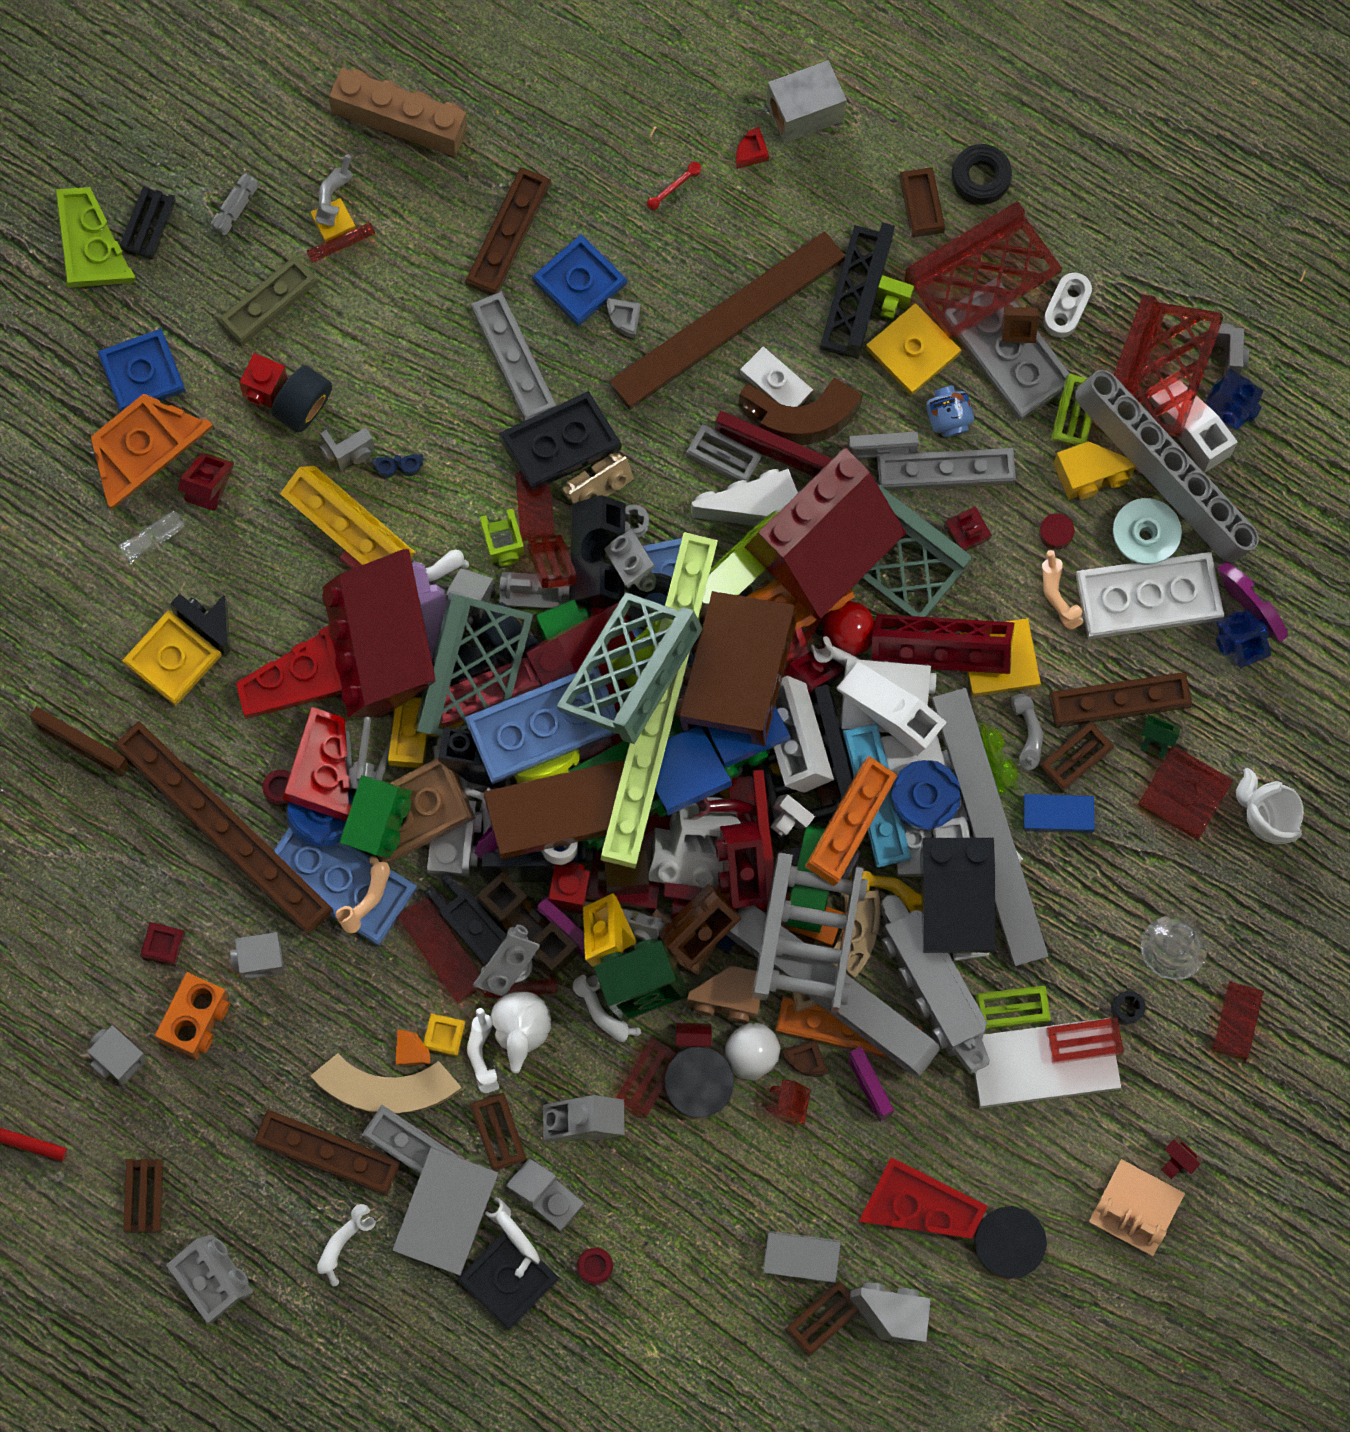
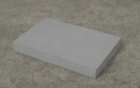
(445, 1211)

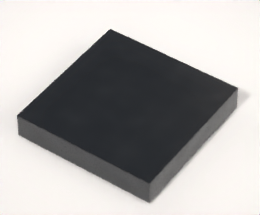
(521, 868)
(497, 1287)

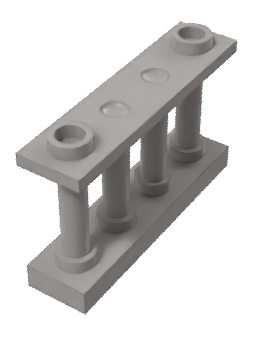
(776, 945)

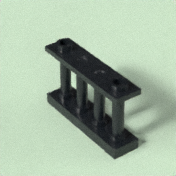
(833, 741)

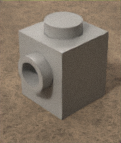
(115, 1055)

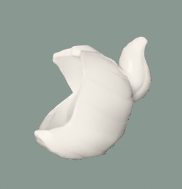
(1272, 809)
(520, 1025)

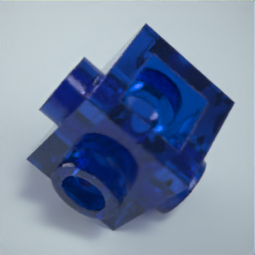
(1234, 399)
(1243, 638)

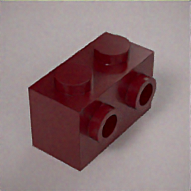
(743, 865)

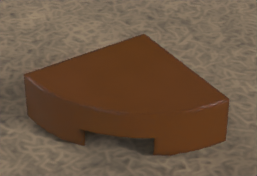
(806, 1059)

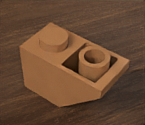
(727, 994)

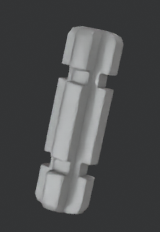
(234, 204)

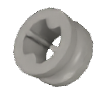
(642, 516)

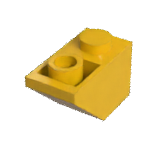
(1090, 468)

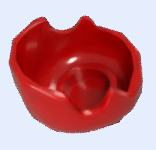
(849, 628)

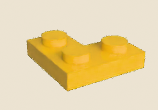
(407, 744)

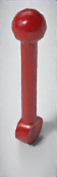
(694, 170)

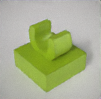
(893, 295)

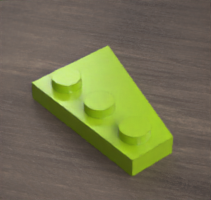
(87, 243)

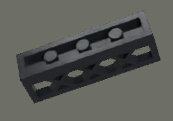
(869, 287)

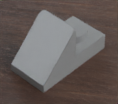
(545, 1194)

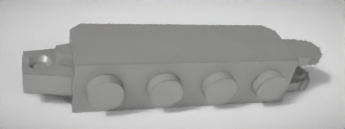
(936, 984)

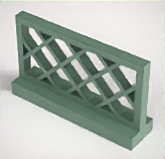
(931, 541)
(446, 654)
(656, 674)

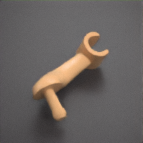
(1052, 572)
(350, 917)

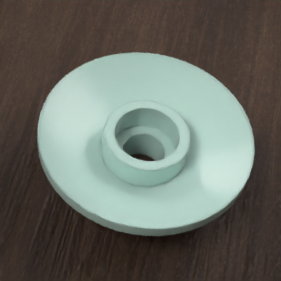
(1149, 516)

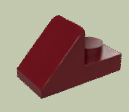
(205, 481)
(813, 672)

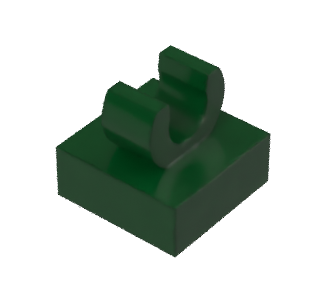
(1159, 731)

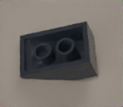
(958, 895)

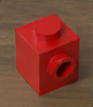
(262, 380)
(569, 887)

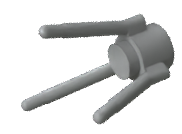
(361, 767)

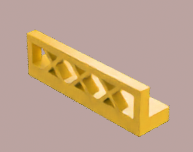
(341, 516)

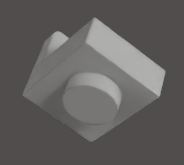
(1235, 353)
(351, 450)

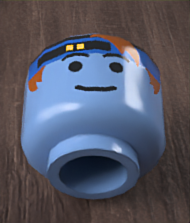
(950, 412)

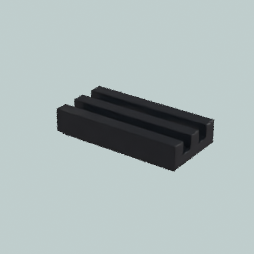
(156, 197)

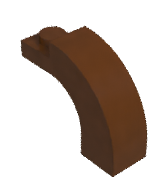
(804, 423)

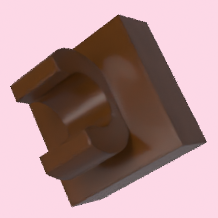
(1020, 324)

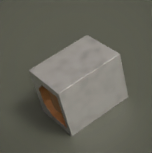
(806, 101)

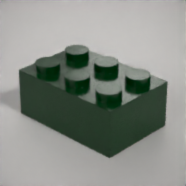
(640, 979)

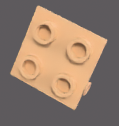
(1136, 1207)

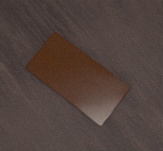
(553, 809)

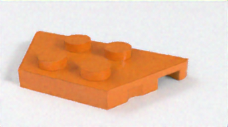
(141, 444)

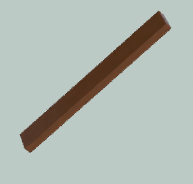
(727, 320)
(224, 828)

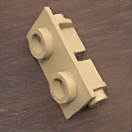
(610, 475)

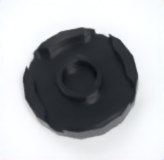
(698, 1082)
(1010, 1242)

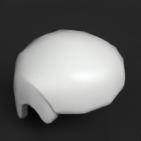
(752, 1051)

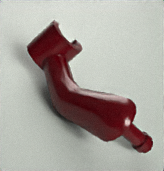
(725, 806)

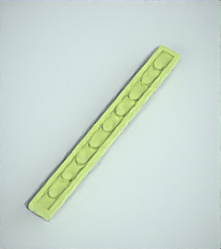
(646, 755)

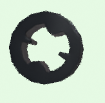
(1120, 1000)

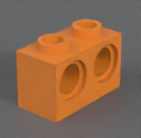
(183, 1013)

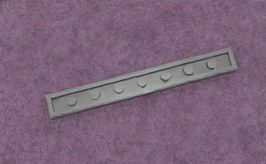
(989, 821)

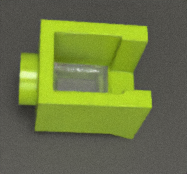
(503, 539)

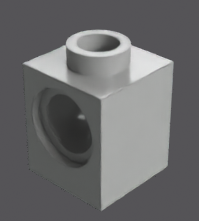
(258, 956)

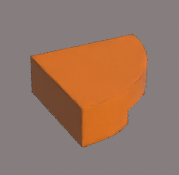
(410, 1050)

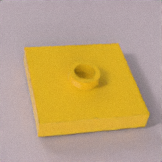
(913, 349)
(171, 658)
(1024, 666)

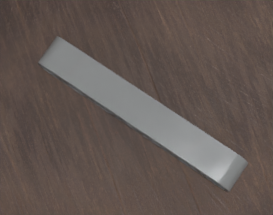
(1166, 466)
(864, 1011)

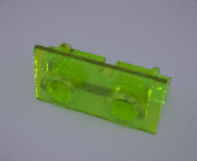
(1003, 770)

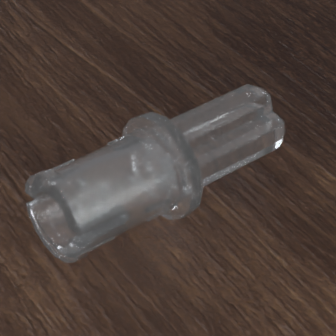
(151, 536)

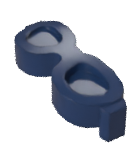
(408, 465)

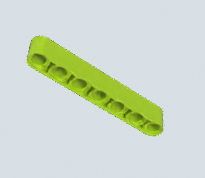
(728, 575)

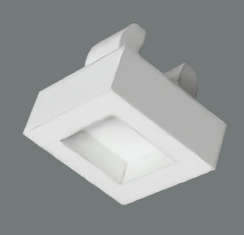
(790, 815)

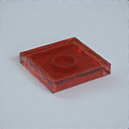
(1185, 792)

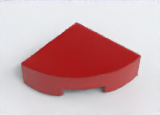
(751, 149)

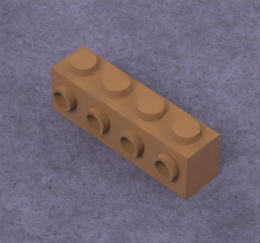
(398, 111)

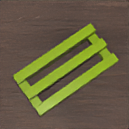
(1068, 438)
(1043, 1004)

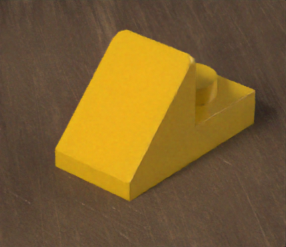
(605, 929)

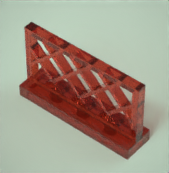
(969, 245)
(1144, 338)

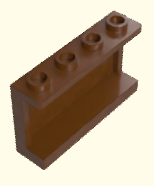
(737, 665)

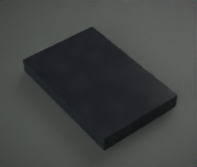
(560, 441)

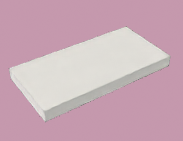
(1149, 596)
(1023, 1068)

